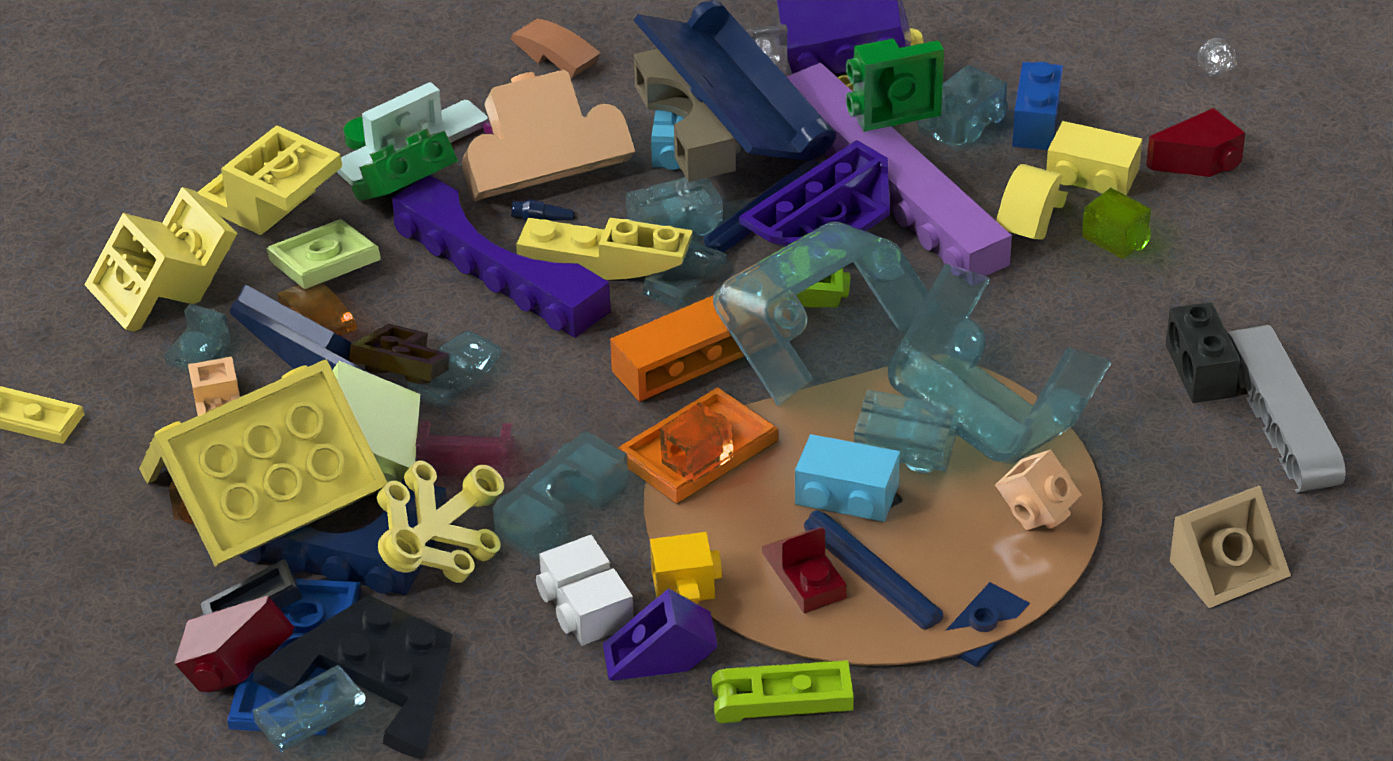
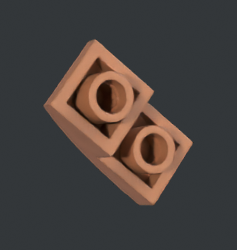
(561, 46)

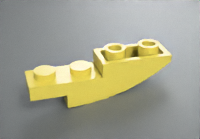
(618, 252)

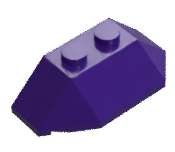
(842, 189)

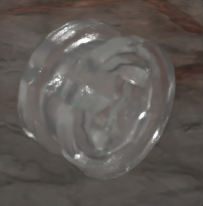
(1217, 57)

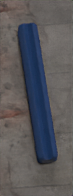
(731, 231)
(875, 572)

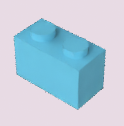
(847, 477)

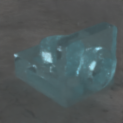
(203, 339)

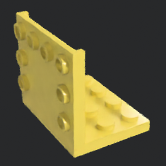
(267, 461)

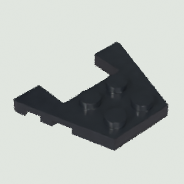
(379, 652)

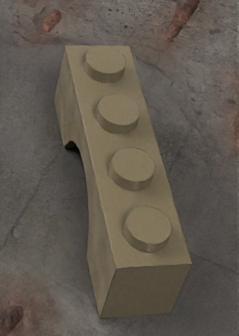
(700, 139)

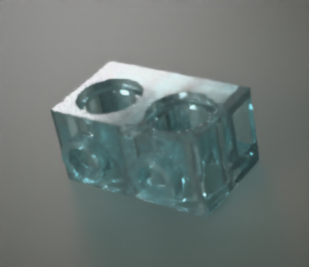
(968, 106)

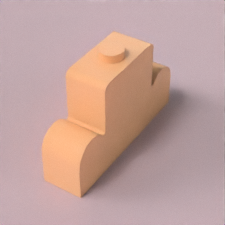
(542, 136)

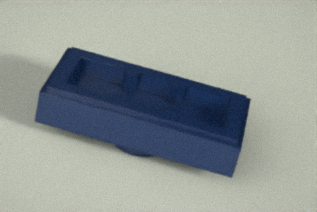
(983, 614)

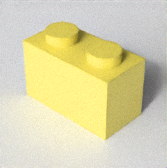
(1094, 158)

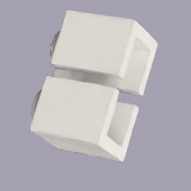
(585, 599)

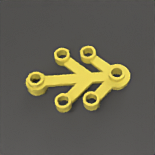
(405, 547)

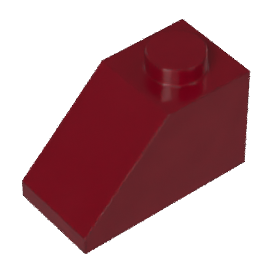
(1197, 146)
(230, 643)

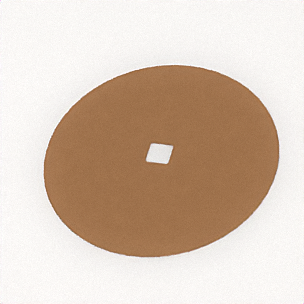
(942, 538)

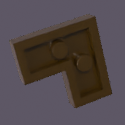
(401, 352)

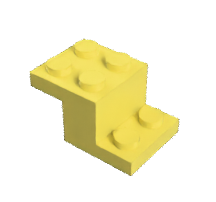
(270, 179)
(160, 259)

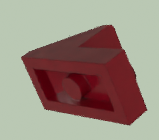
(806, 569)

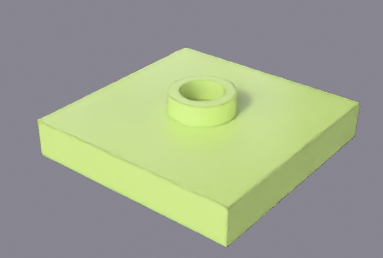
(323, 253)

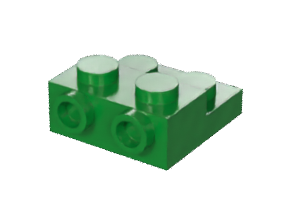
(895, 83)
(400, 167)

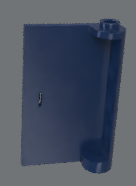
(740, 83)

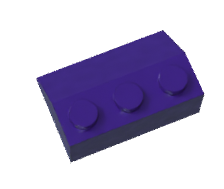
(831, 28)

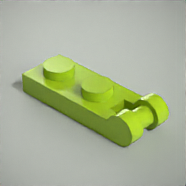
(782, 690)

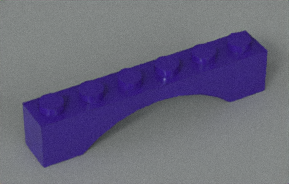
(558, 292)

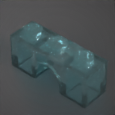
(582, 470)

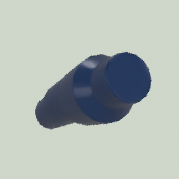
(540, 210)

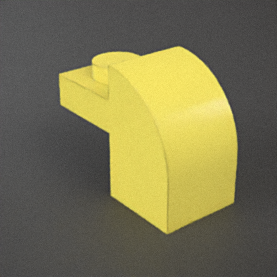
(1030, 201)

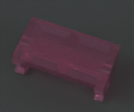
(462, 453)

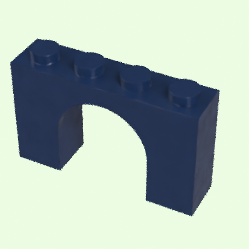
(346, 555)

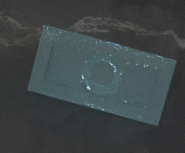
(309, 708)

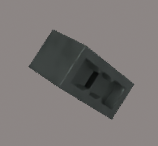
(1202, 352)

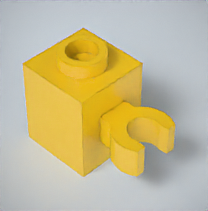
(685, 566)

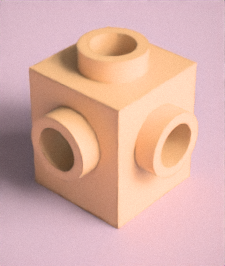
(1039, 491)

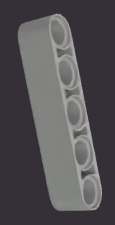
(1287, 410)

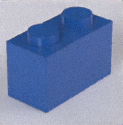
(1037, 105)

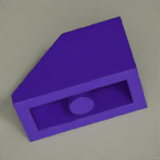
(661, 639)

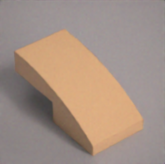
(213, 383)

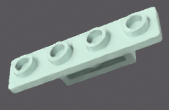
(407, 115)

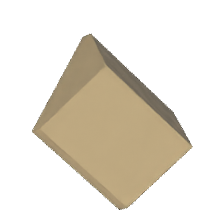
(1228, 548)

